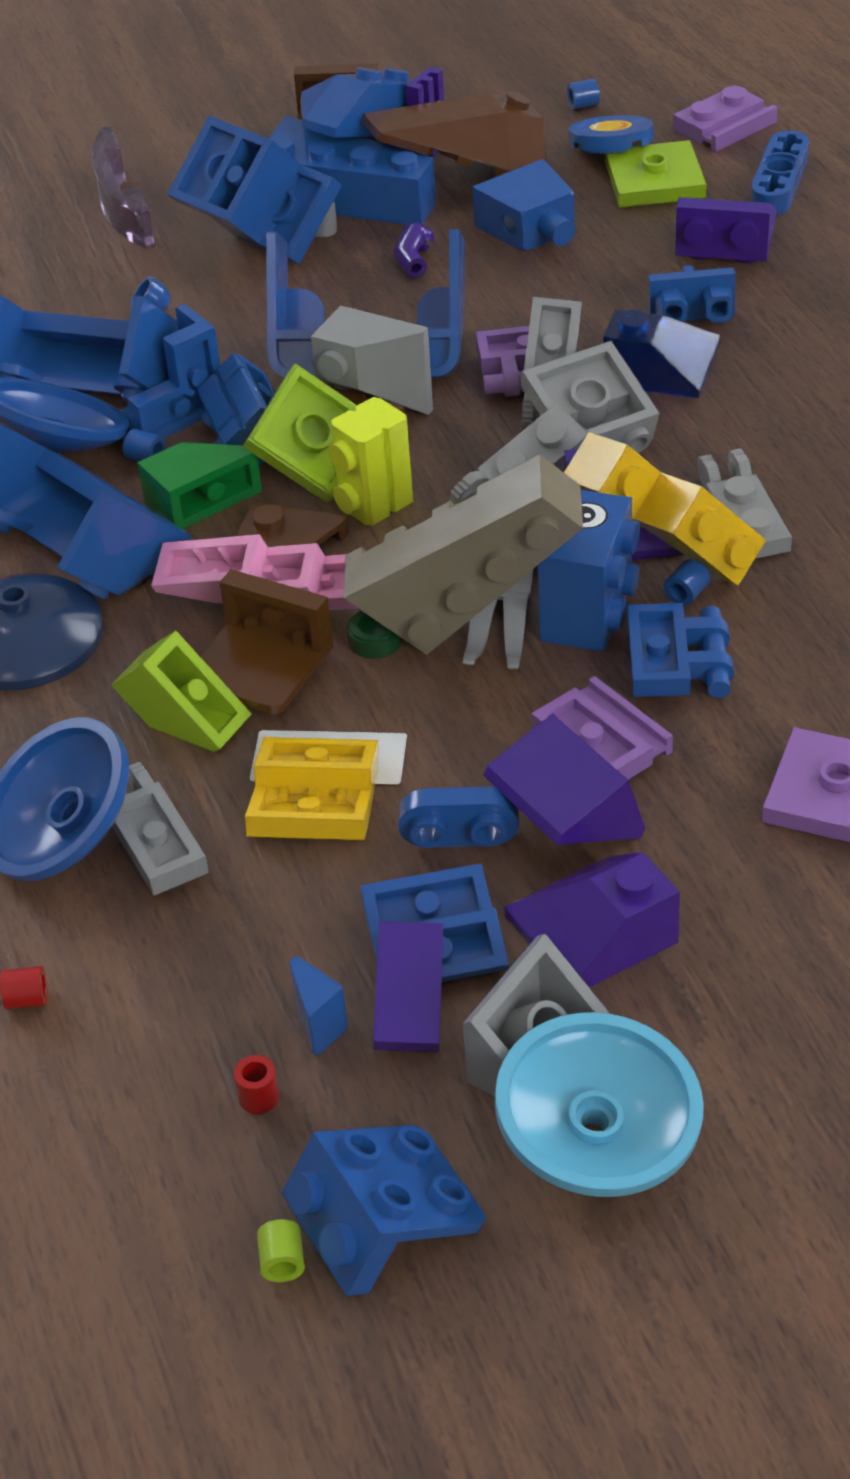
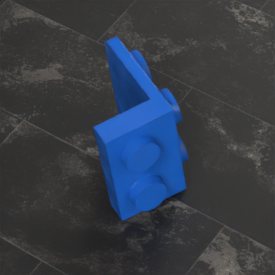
(374, 1189)

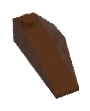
(475, 127)

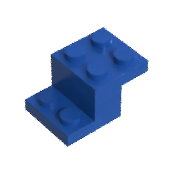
(253, 187)

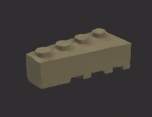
(465, 555)

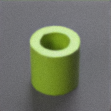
(280, 1250)

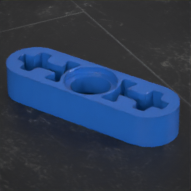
(781, 170)

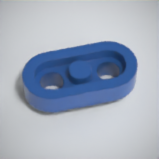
(457, 817)

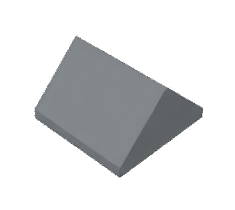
(529, 993)

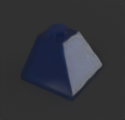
(663, 351)

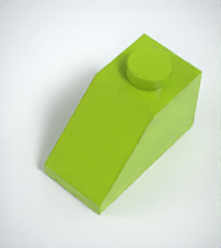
(181, 694)

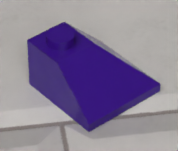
(603, 915)

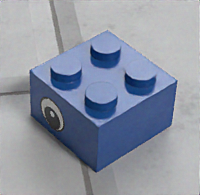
(590, 575)

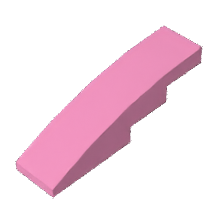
(197, 566)

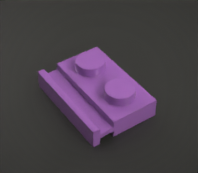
(724, 118)
(609, 726)

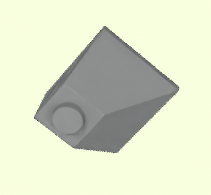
(375, 358)

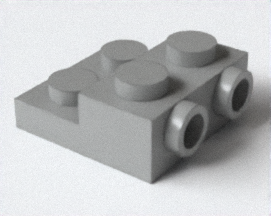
(597, 393)

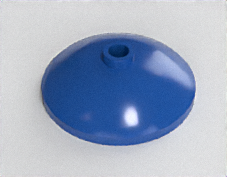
(59, 416)
(60, 797)

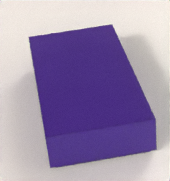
(408, 986)

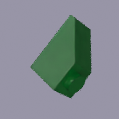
(198, 480)

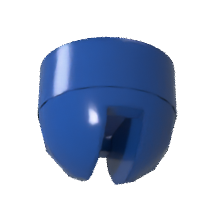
(154, 292)

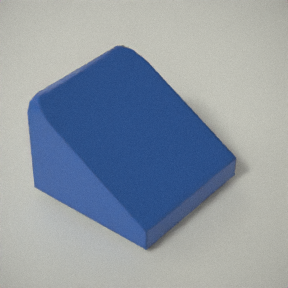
(319, 1004)

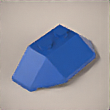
(340, 101)

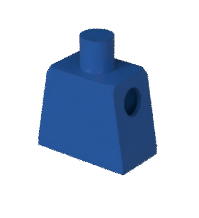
(526, 207)

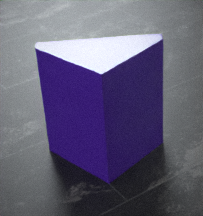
(566, 787)

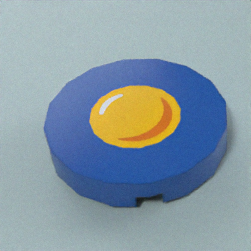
(611, 133)

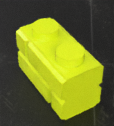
(371, 461)

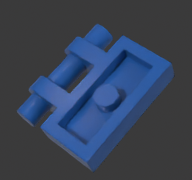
(660, 652)

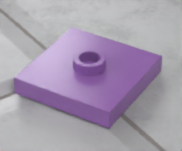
(812, 786)

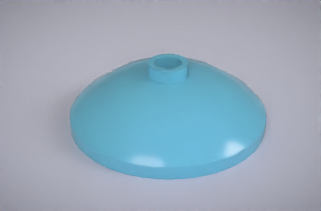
(604, 1075)

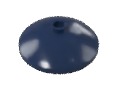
(45, 629)

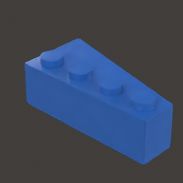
(375, 177)

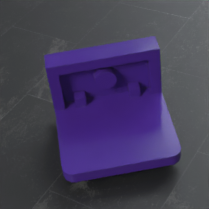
(724, 229)

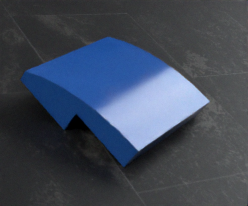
(450, 897)

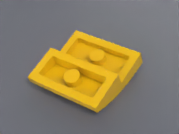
(313, 788)

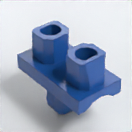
(693, 294)

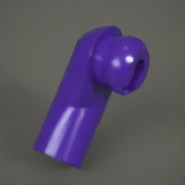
(406, 250)

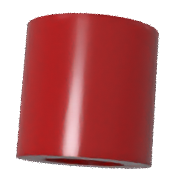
(23, 987)
(256, 1084)

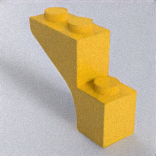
(669, 507)

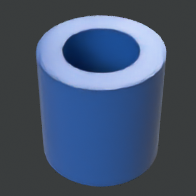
(583, 94)
(141, 445)
(687, 582)

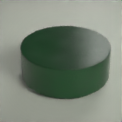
(371, 638)

